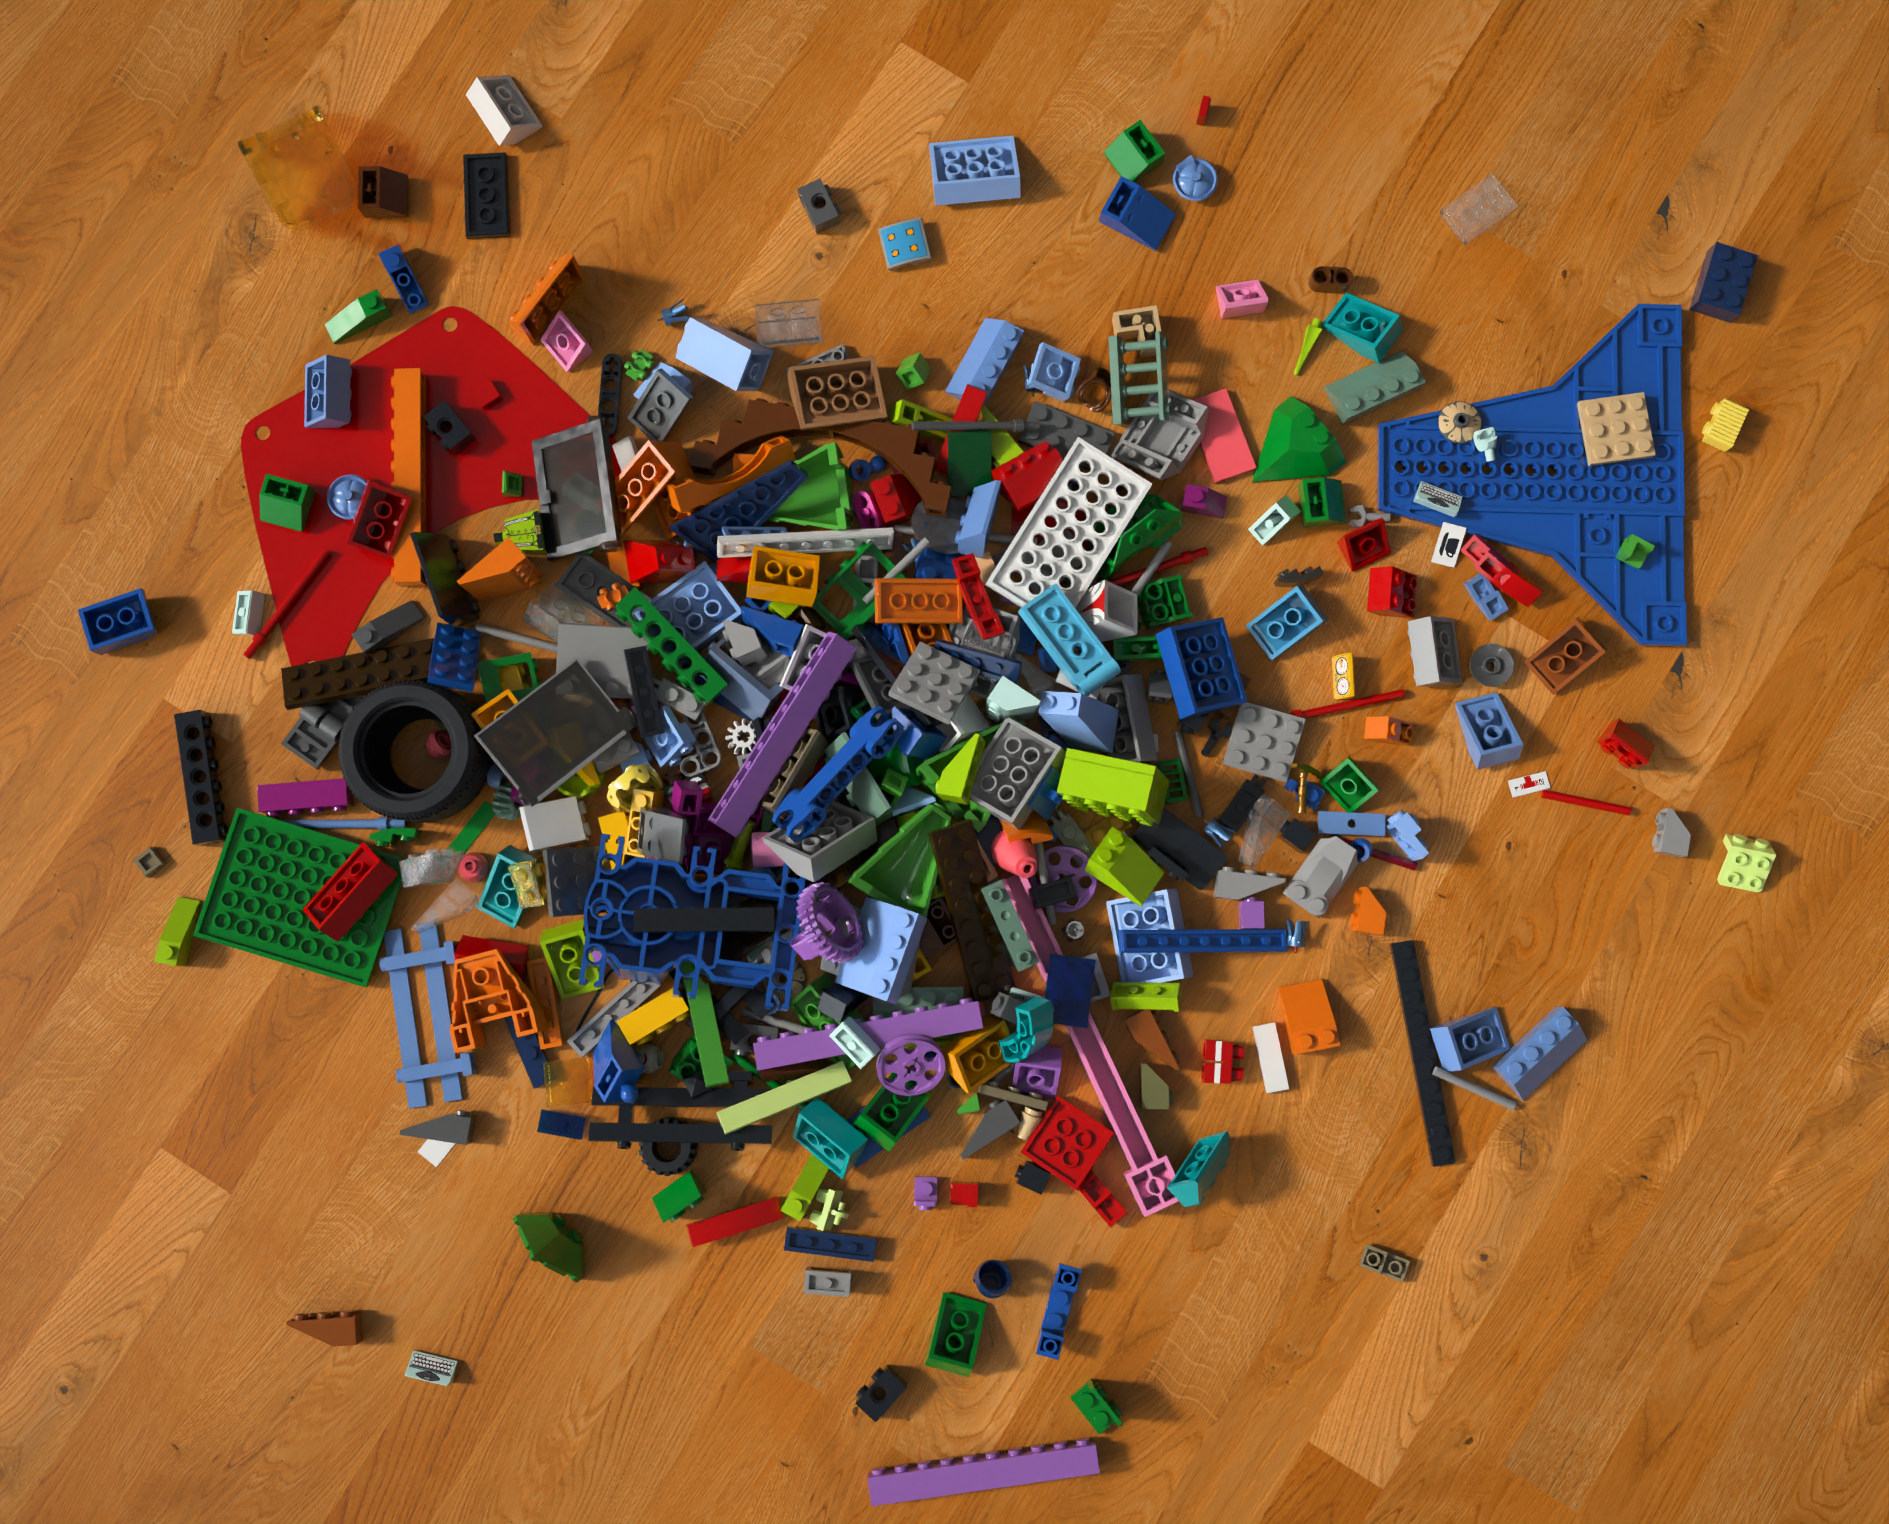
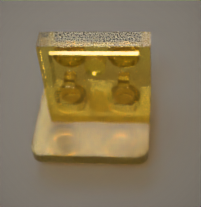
(529, 882)

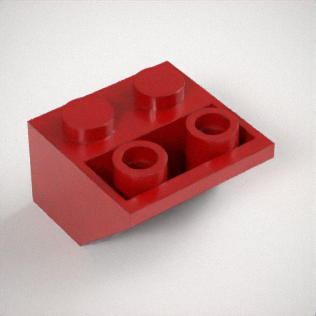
(1392, 592)
(1625, 745)

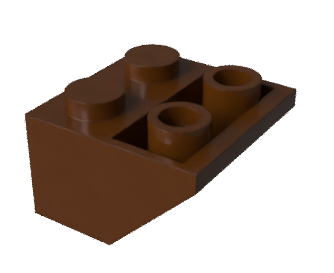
(382, 192)
(938, 929)

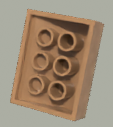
(836, 392)

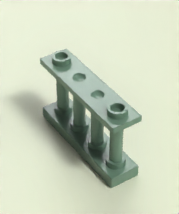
(1119, 370)
(1014, 936)

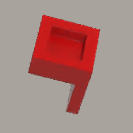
(964, 1193)

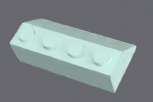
(1010, 701)

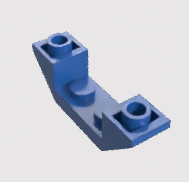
(1057, 1311)

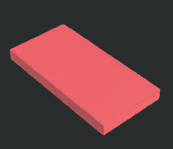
(1223, 439)

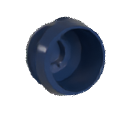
(992, 1278)

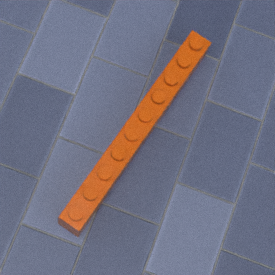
(409, 469)

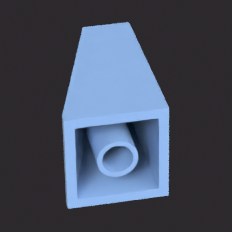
(724, 355)
(1080, 720)

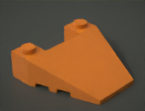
(487, 991)

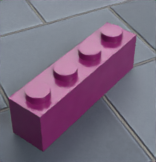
(304, 795)

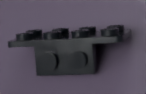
(1180, 850)

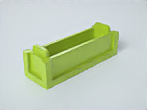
(1145, 995)

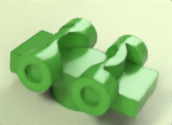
(638, 368)

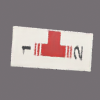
(1528, 784)

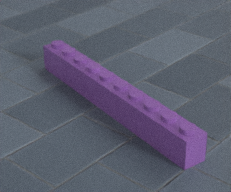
(782, 734)
(818, 1044)
(983, 1472)

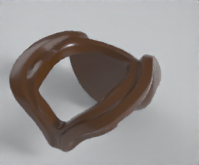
(1102, 377)

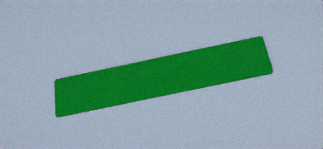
(473, 828)

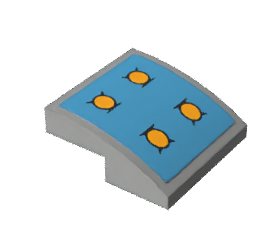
(905, 243)

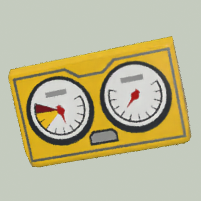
(1343, 676)

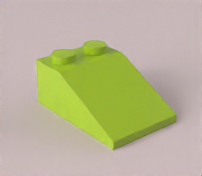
(1124, 867)
(564, 954)

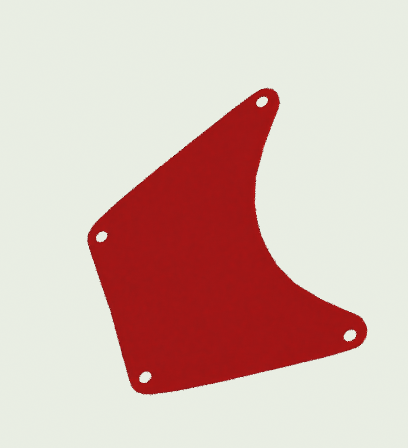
(456, 485)

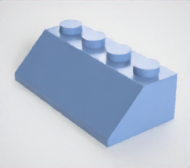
(986, 358)
(1540, 1052)

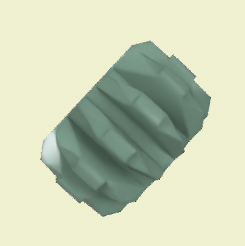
(504, 805)

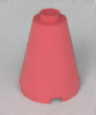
(1015, 857)

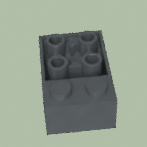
(662, 834)

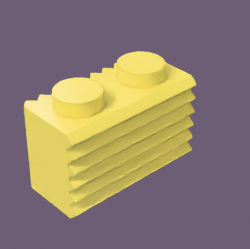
(1724, 425)

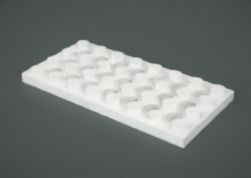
(1065, 518)

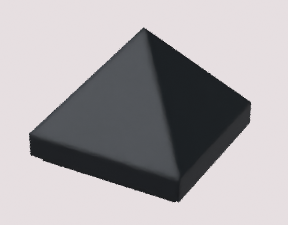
(695, 1084)

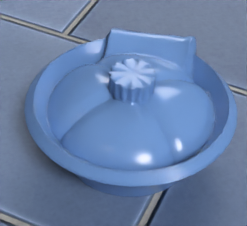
(1195, 178)
(345, 495)

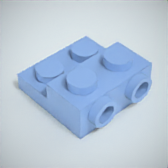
(1054, 372)
(673, 743)
(1403, 830)

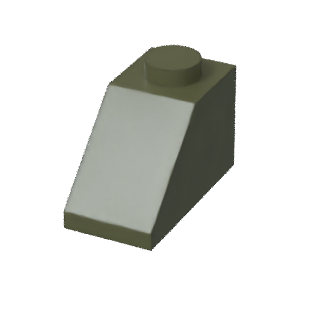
(1153, 1090)

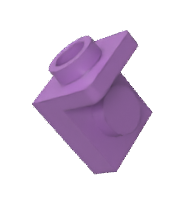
(925, 1192)

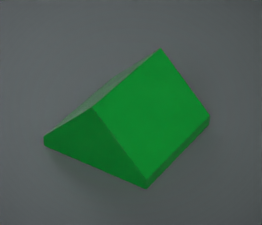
(1349, 785)

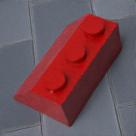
(1028, 475)
(378, 519)
(513, 953)

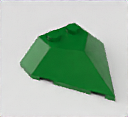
(1297, 445)
(552, 1243)

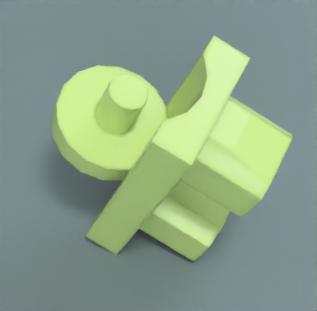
(832, 1210)

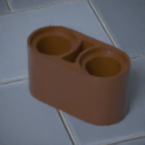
(1330, 277)

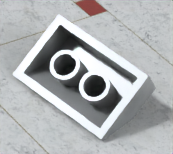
(1434, 651)

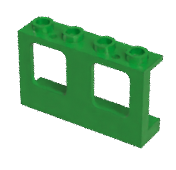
(855, 588)
(490, 679)

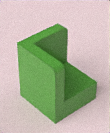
(913, 371)
(1634, 551)
(894, 784)

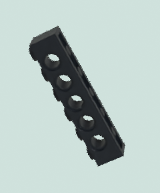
(186, 725)

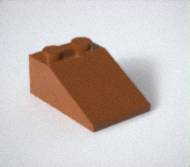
(1566, 655)

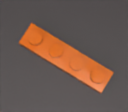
(544, 991)

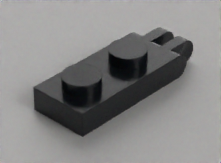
(1242, 804)

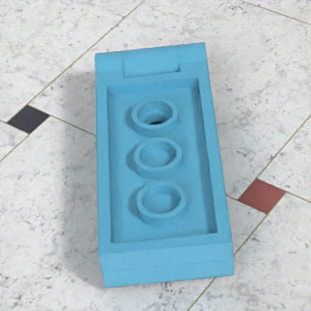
(1063, 630)

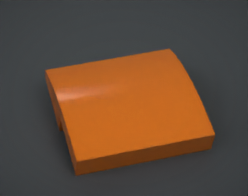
(1034, 828)

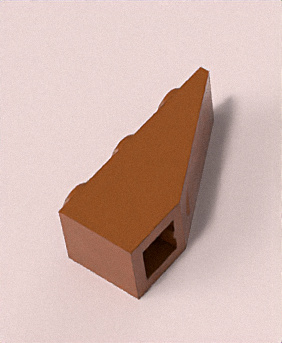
(1146, 1033)
(330, 1329)

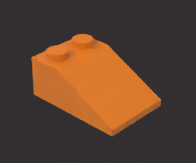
(1308, 1017)

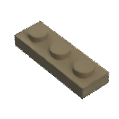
(1013, 1094)

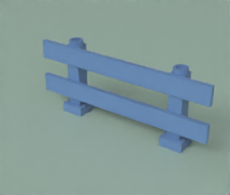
(448, 1065)

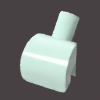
(1486, 441)

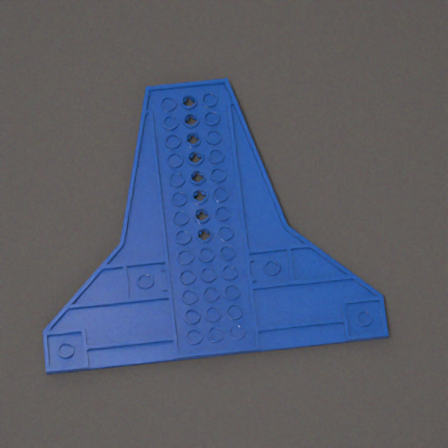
(1583, 508)

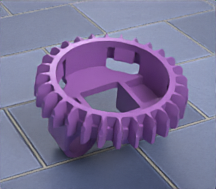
(822, 917)

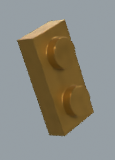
(1099, 831)

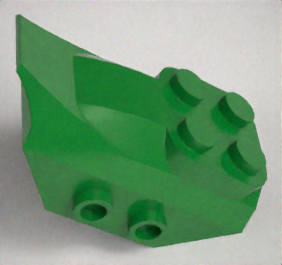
(1149, 527)

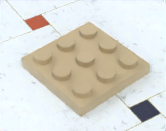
(1616, 429)

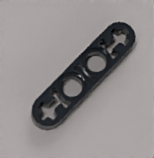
(614, 395)

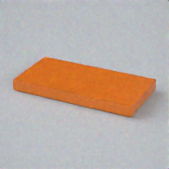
(918, 601)

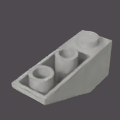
(1236, 885)

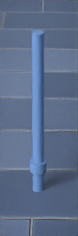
(381, 823)

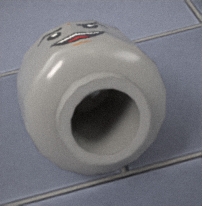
(650, 1057)

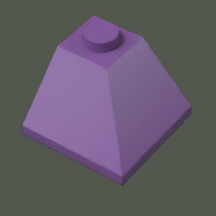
(1039, 1072)

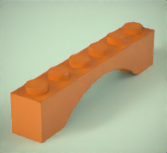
(689, 492)

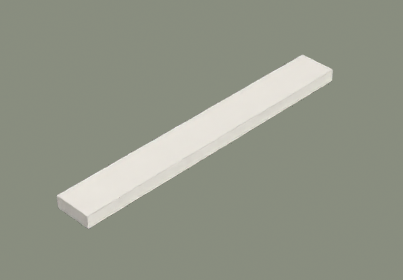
(804, 541)

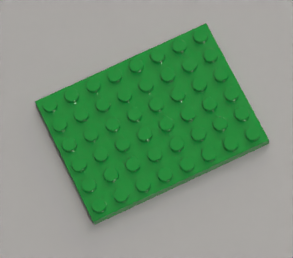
(268, 879)

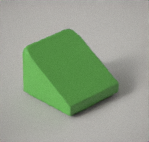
(969, 1105)

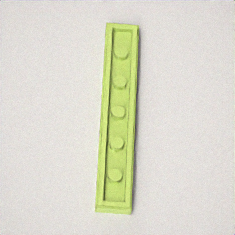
(783, 1097)

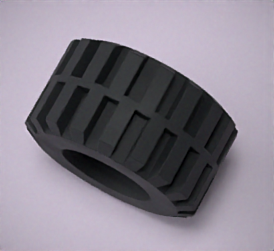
(663, 1166)

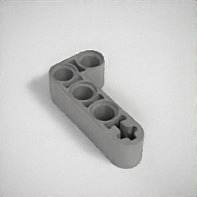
(703, 751)

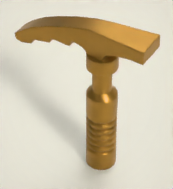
(1302, 789)

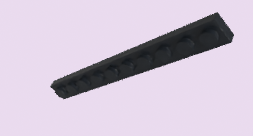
(1422, 1053)

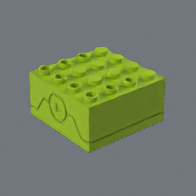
(1113, 787)

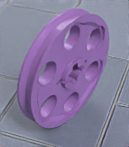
(1066, 868)
(907, 1057)

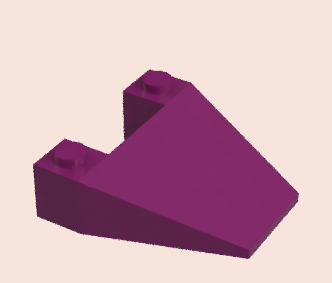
(702, 833)

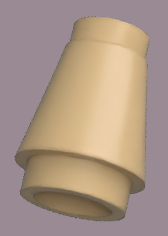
(1029, 1121)

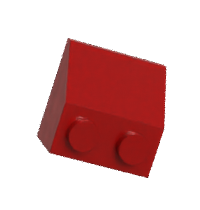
(895, 498)

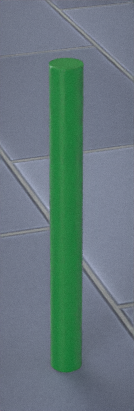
(746, 1064)

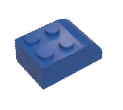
(117, 622)

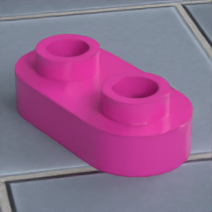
(867, 513)

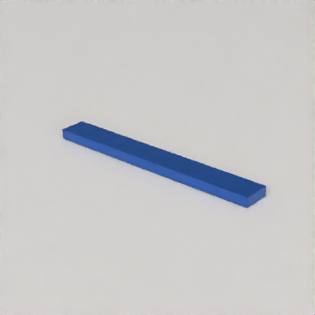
(1202, 940)

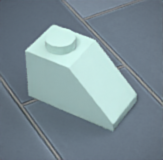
(1274, 520)

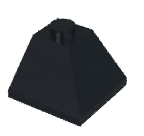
(835, 714)

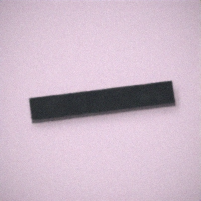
(887, 662)
(703, 920)

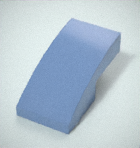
(1485, 596)

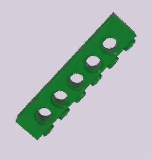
(634, 602)

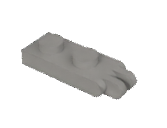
(678, 699)
(1071, 834)

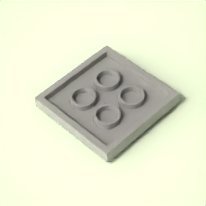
(934, 683)
(1263, 741)

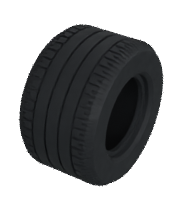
(368, 744)

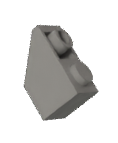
(745, 643)
(1671, 835)

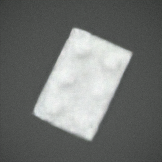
(1478, 209)

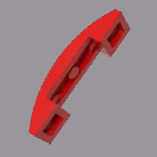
(976, 598)

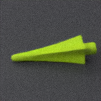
(1311, 335)

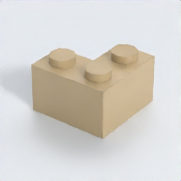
(1138, 324)

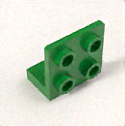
(1093, 1404)

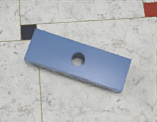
(1364, 823)

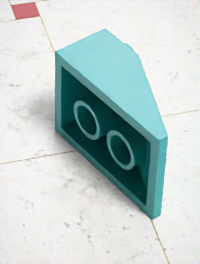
(1364, 326)
(499, 893)

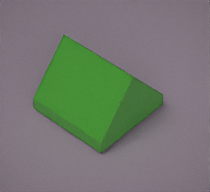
(511, 484)

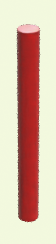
(1586, 802)

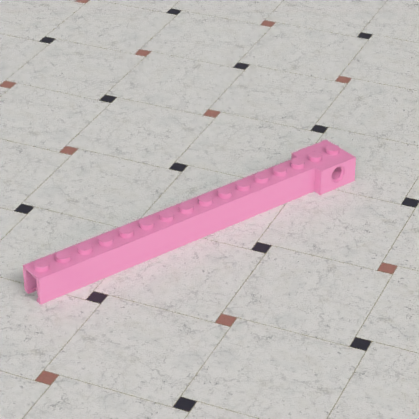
(1148, 1172)

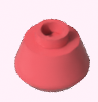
(439, 744)
(479, 867)

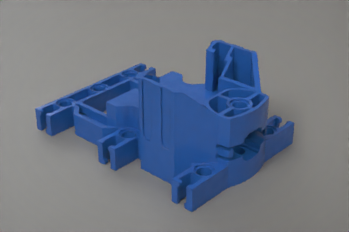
(666, 885)

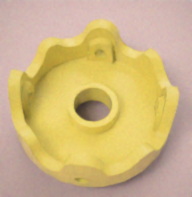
(621, 789)

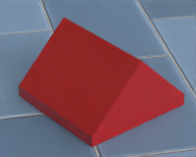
(1365, 544)

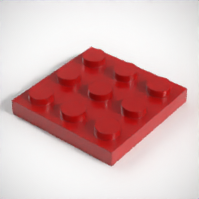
(1067, 1143)

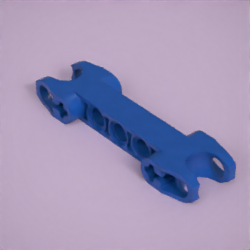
(809, 804)

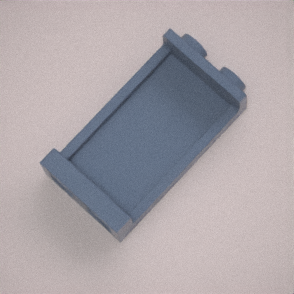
(742, 687)

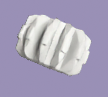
(736, 736)

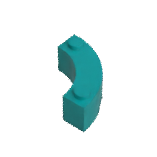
(1032, 1032)

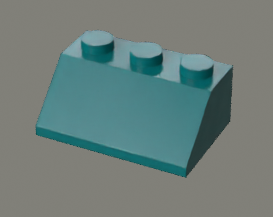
(829, 1137)
(1200, 1169)

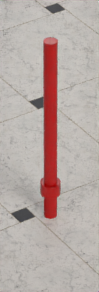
(1185, 558)
(261, 638)
(1342, 706)

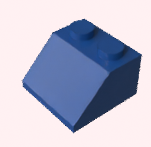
(916, 739)

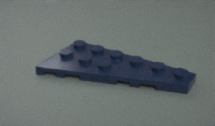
(741, 508)

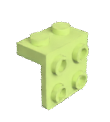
(1746, 862)

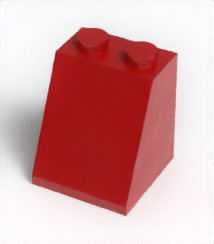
(657, 560)

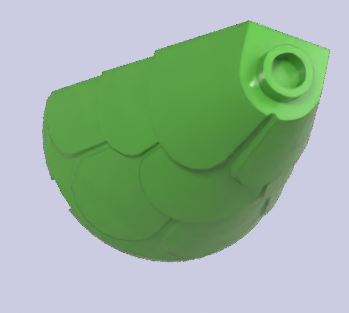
(824, 496)
(932, 769)
(905, 865)

